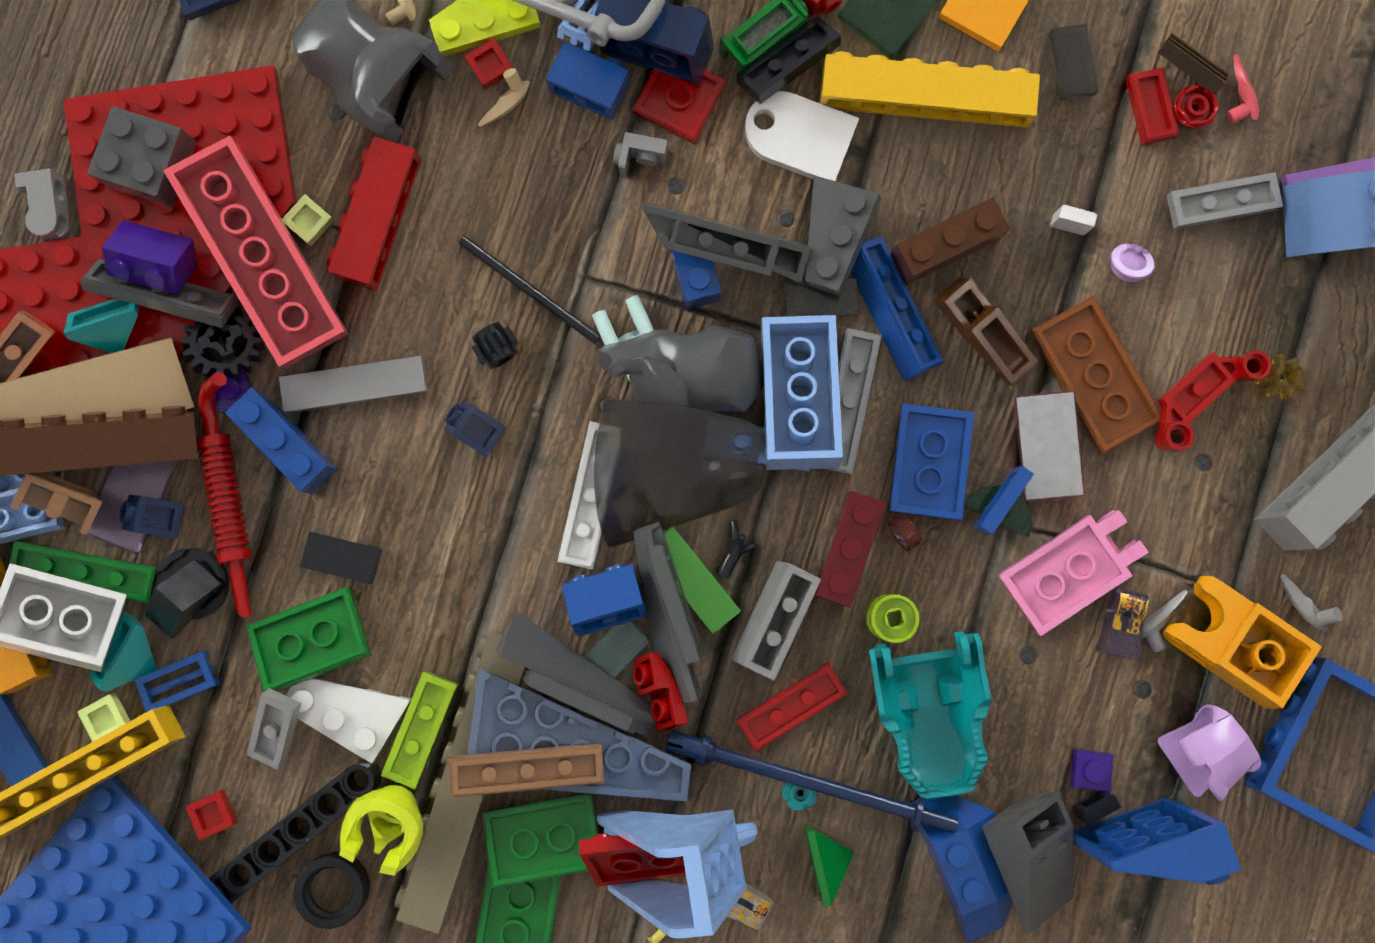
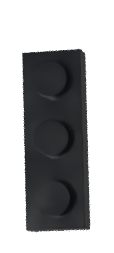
(788, 59)

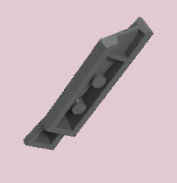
(727, 242)
(668, 611)
(572, 678)

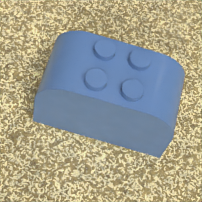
(1329, 214)

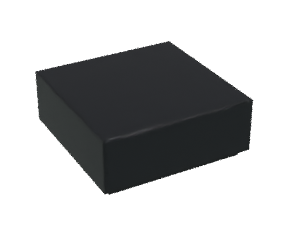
(1096, 807)

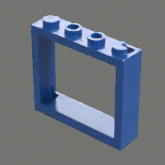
(1283, 737)

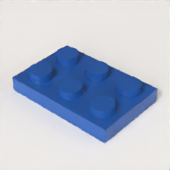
(931, 462)

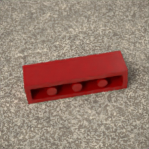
(374, 213)

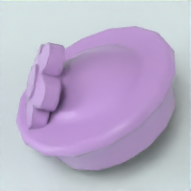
(1131, 262)

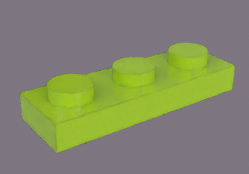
(419, 730)

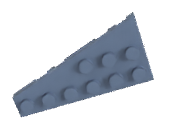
(519, 719)

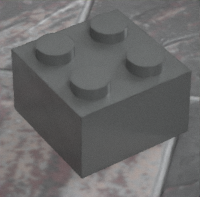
(136, 152)

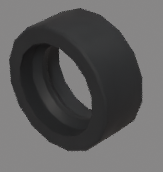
(307, 906)

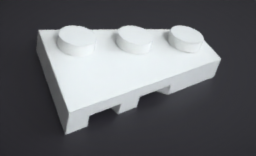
(350, 715)

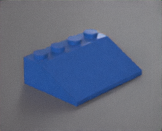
(1162, 842)

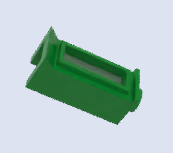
(763, 31)

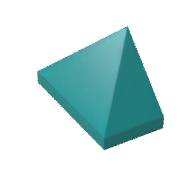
(103, 325)
(127, 657)

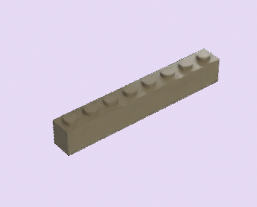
(452, 820)

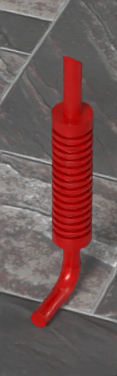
(223, 494)

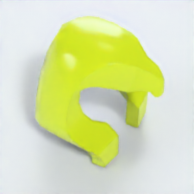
(390, 813)

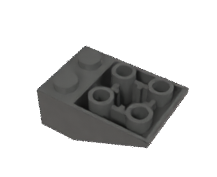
(1034, 855)

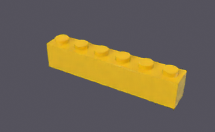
(929, 90)
(87, 768)

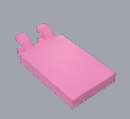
(1070, 571)

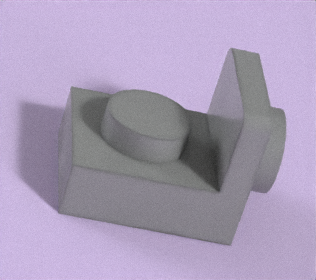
(644, 148)

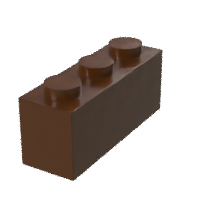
(950, 241)

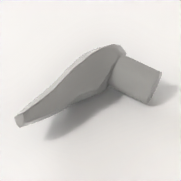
(1307, 608)
(1157, 621)

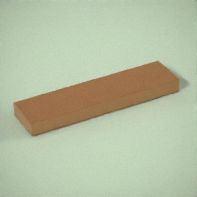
(526, 769)

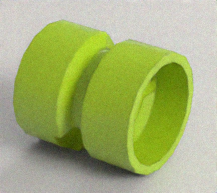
(892, 618)

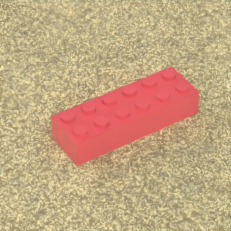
(256, 252)

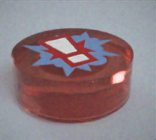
(904, 532)

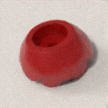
(1197, 96)

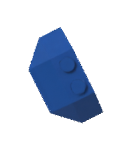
(967, 866)

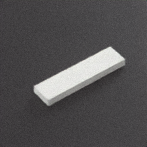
(582, 527)

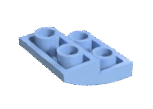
(26, 520)

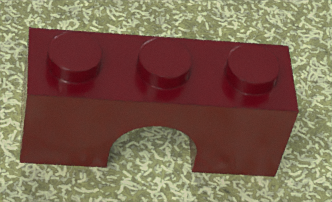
(850, 548)

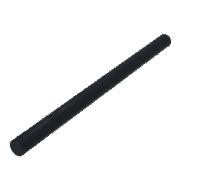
(529, 289)

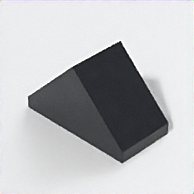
(181, 597)

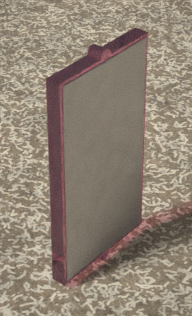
(1050, 445)

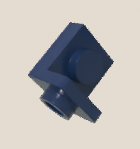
(473, 427)
(151, 516)

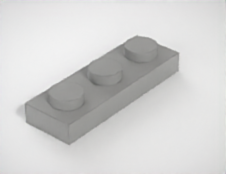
(1224, 200)

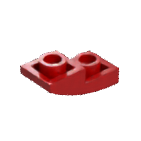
(655, 679)

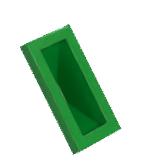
(829, 862)

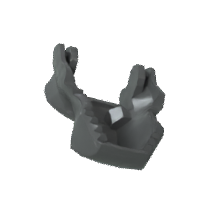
(363, 60)
(698, 370)

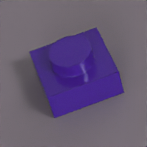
(232, 391)
(1091, 770)

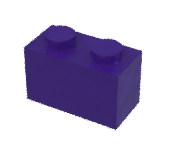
(149, 257)

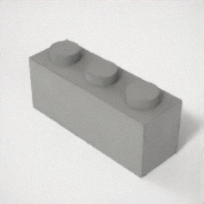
(775, 619)

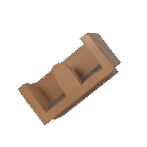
(58, 498)

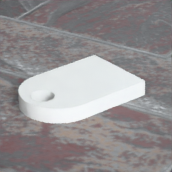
(804, 135)

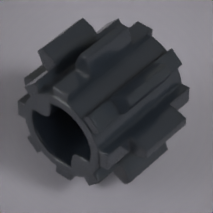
(495, 345)

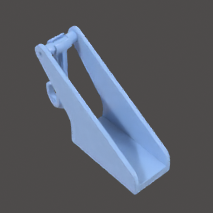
(711, 863)

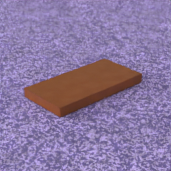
(1093, 362)

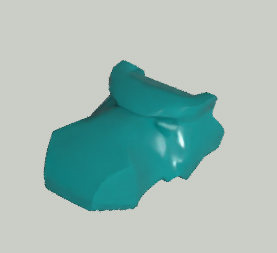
(935, 714)

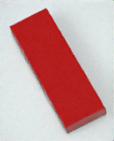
(791, 706)

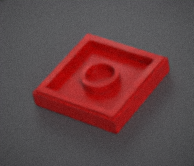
(679, 104)

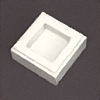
(1073, 220)

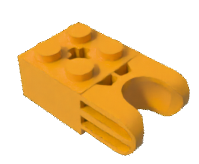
(1233, 645)

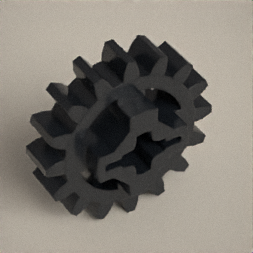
(238, 334)

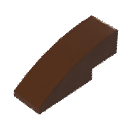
(986, 329)

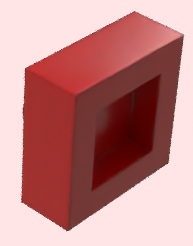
(488, 63)
(211, 814)

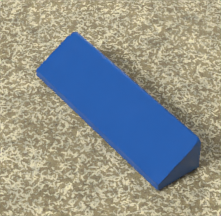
(894, 310)

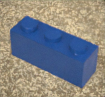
(281, 441)

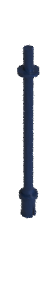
(707, 751)

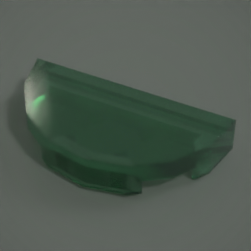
(1018, 517)

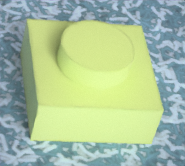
(308, 220)
(103, 716)

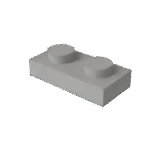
(273, 728)

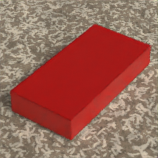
(1152, 106)

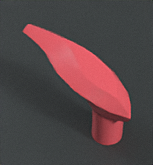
(1246, 94)

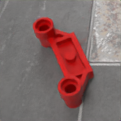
(1198, 390)

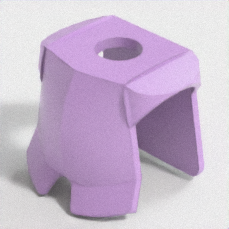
(1210, 752)

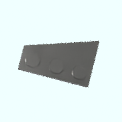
(837, 232)

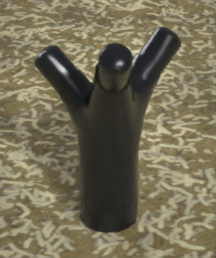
(734, 551)

